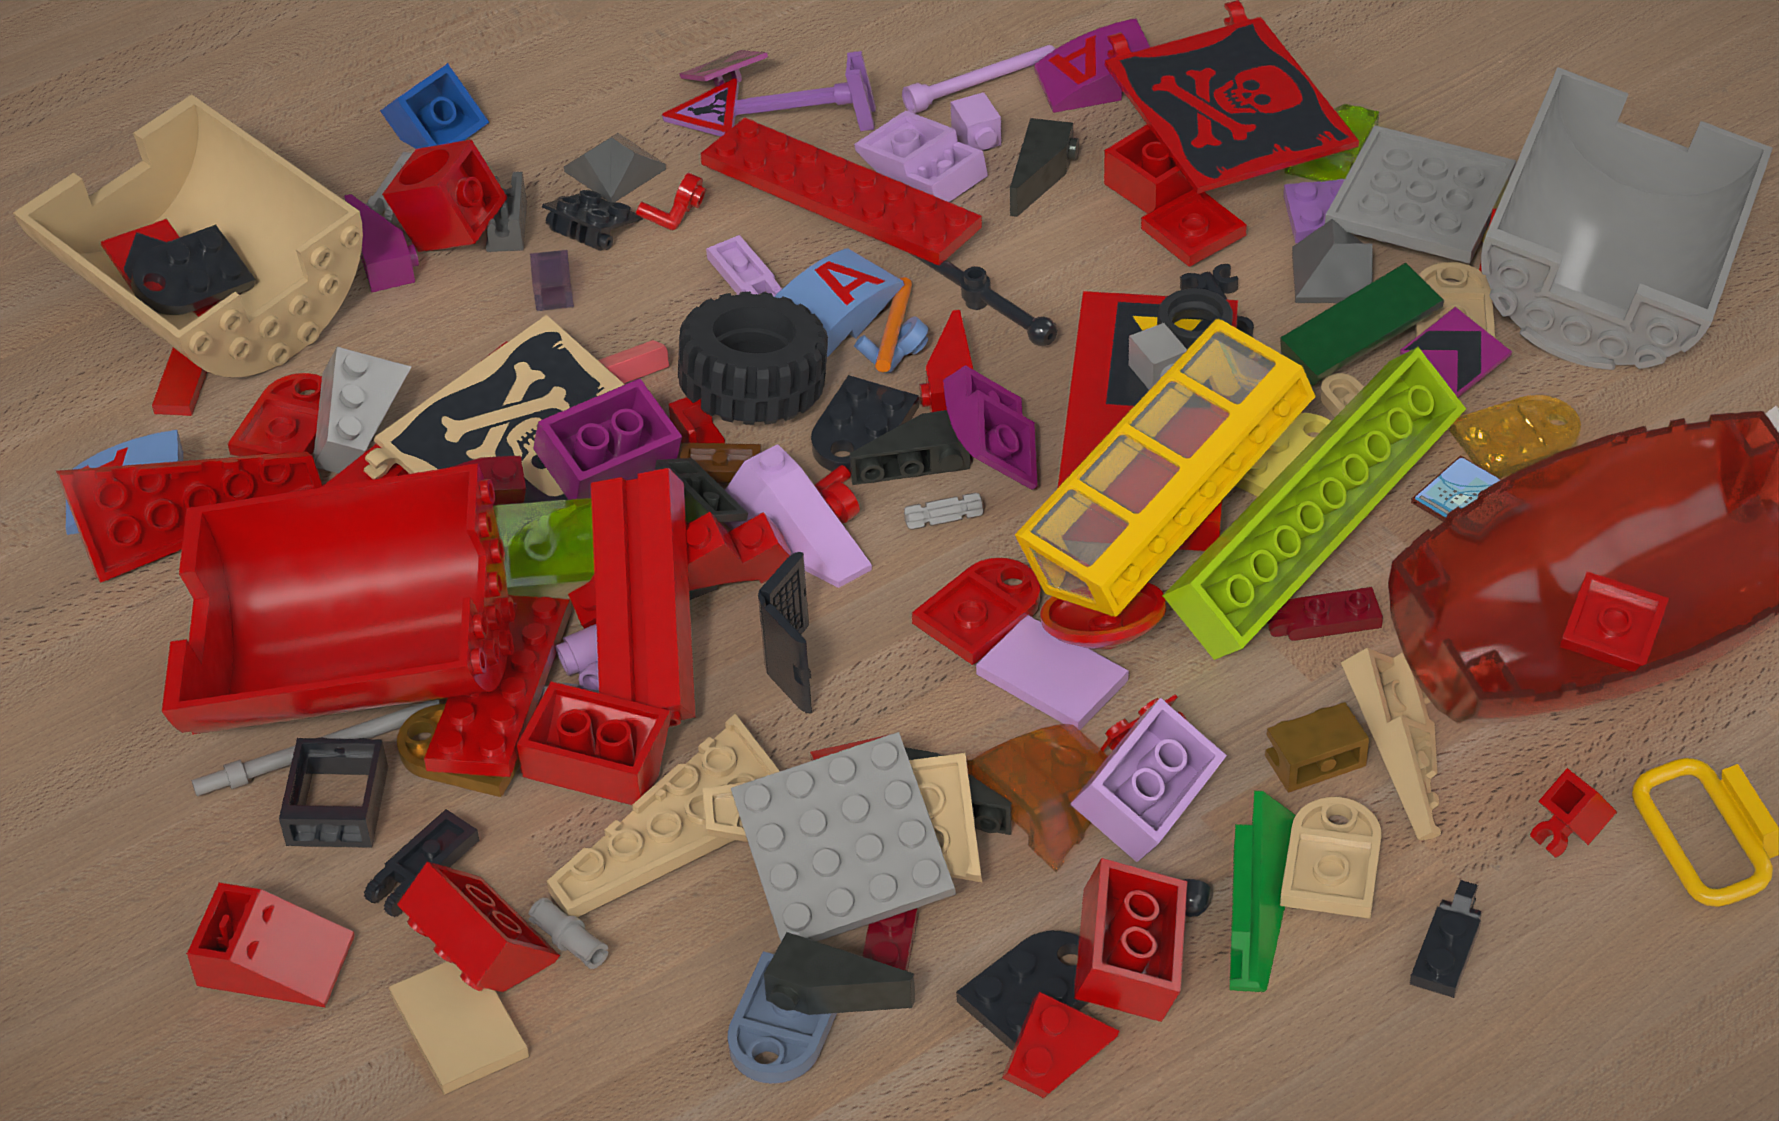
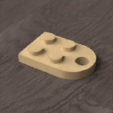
(1467, 295)
(1332, 864)

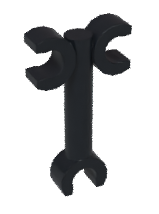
(1220, 283)

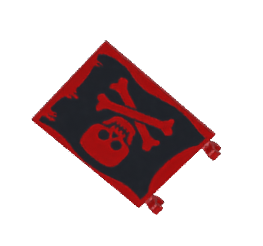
(1229, 102)

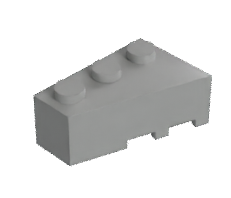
(352, 405)

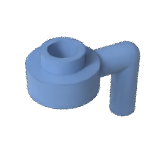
(910, 340)

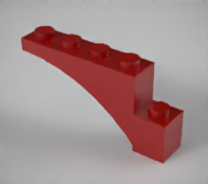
(714, 558)

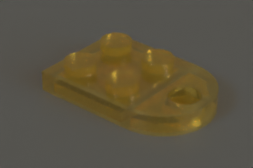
(1517, 433)

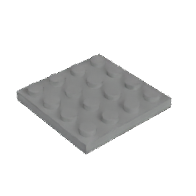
(1421, 193)
(843, 840)

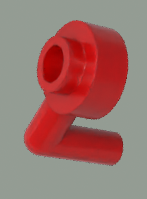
(688, 195)
(838, 495)

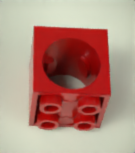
(445, 196)

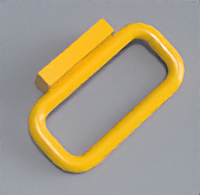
(1741, 811)

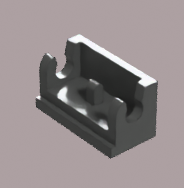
(507, 227)

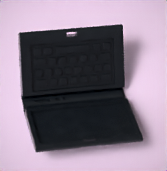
(782, 621)

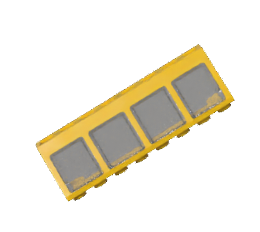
(1163, 469)

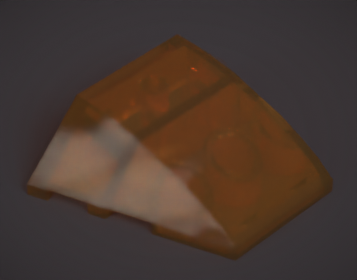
(1041, 779)

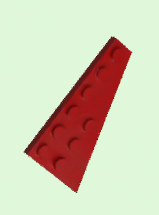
(140, 510)

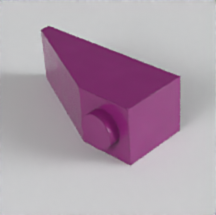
(384, 250)

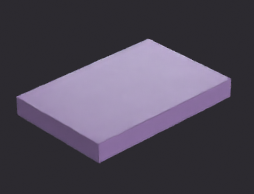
(1052, 675)

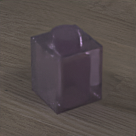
(551, 280)

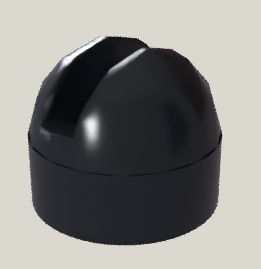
(1197, 897)

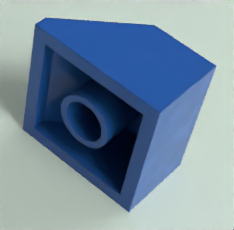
(435, 111)

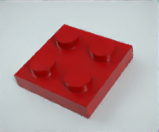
(1193, 227)
(1614, 622)

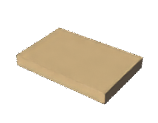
(457, 1027)

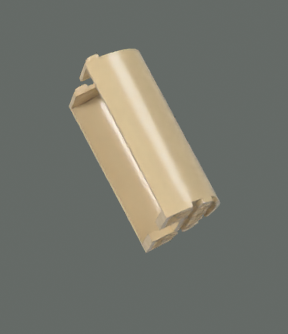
(202, 174)

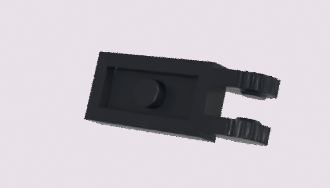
(439, 842)

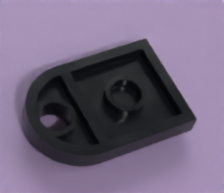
(191, 271)
(858, 416)
(1006, 989)

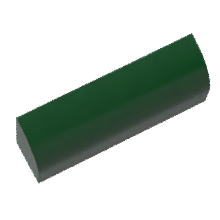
(1360, 323)

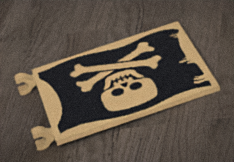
(497, 409)

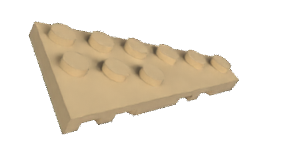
(945, 794)

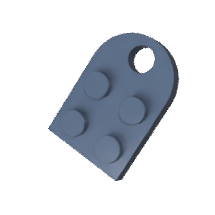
(764, 1027)

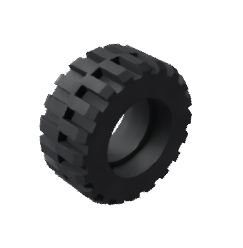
(752, 357)

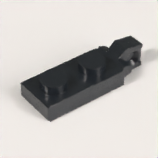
(1448, 943)

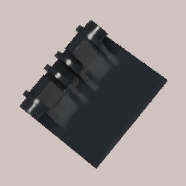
(588, 218)

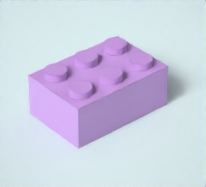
(1148, 780)

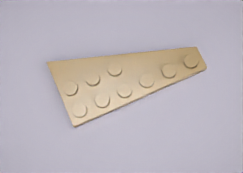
(664, 826)

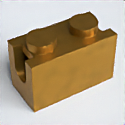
(1317, 747)

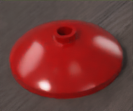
(1098, 630)

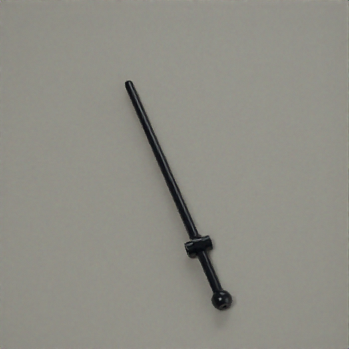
(978, 294)

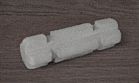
(943, 511)

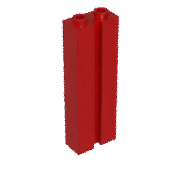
(643, 592)

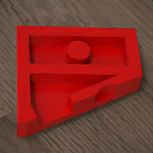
(1054, 1045)

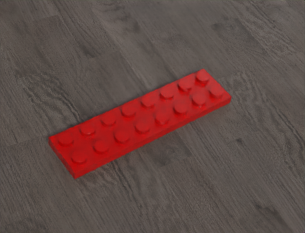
(842, 191)

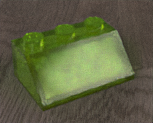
(546, 541)

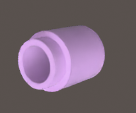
(578, 650)

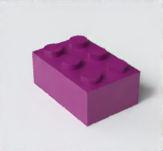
(606, 439)

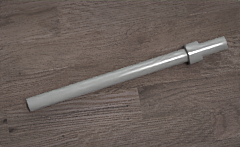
(237, 773)

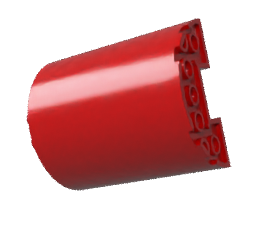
(340, 601)

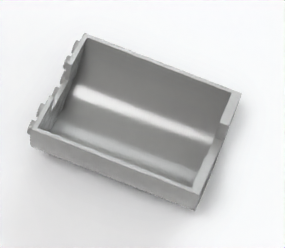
(1614, 235)

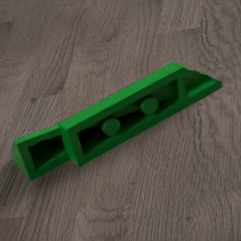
(1256, 892)

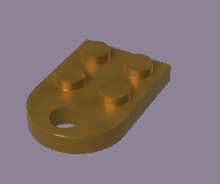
(413, 754)

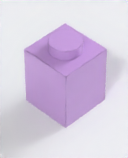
(976, 122)

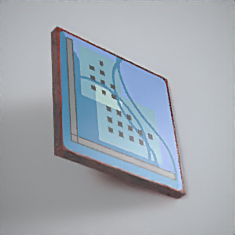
(1453, 487)

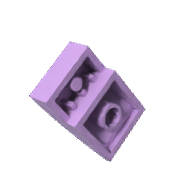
(923, 156)

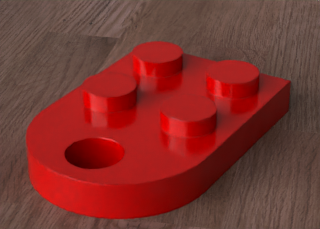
(281, 418)
(979, 608)

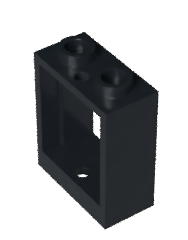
(333, 825)

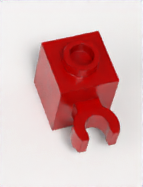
(1575, 810)

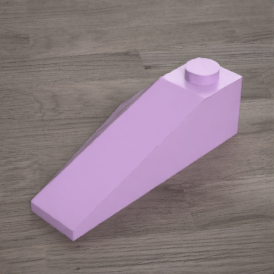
(784, 492)

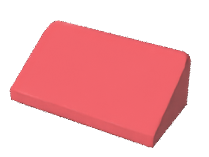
(637, 361)

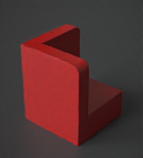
(693, 423)

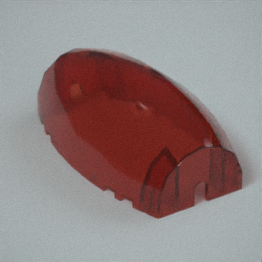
(1656, 509)

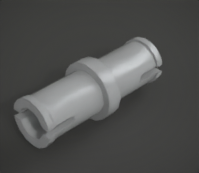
(568, 933)

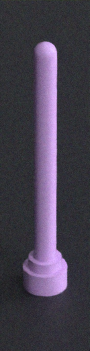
(918, 96)

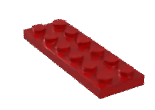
(483, 729)

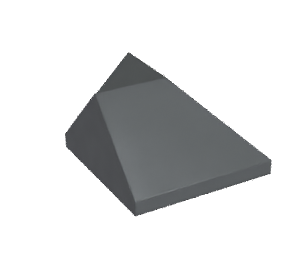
(614, 168)
(1330, 265)

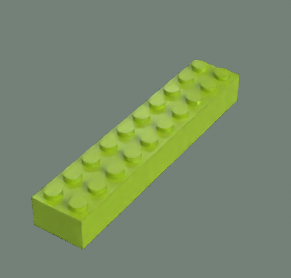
(1314, 504)

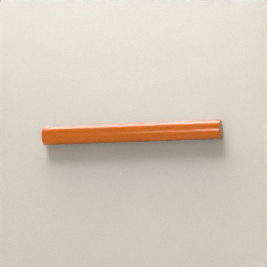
(893, 327)

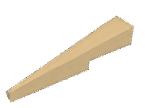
(1402, 730)

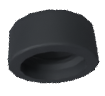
(1195, 304)

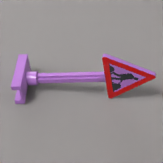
(717, 108)

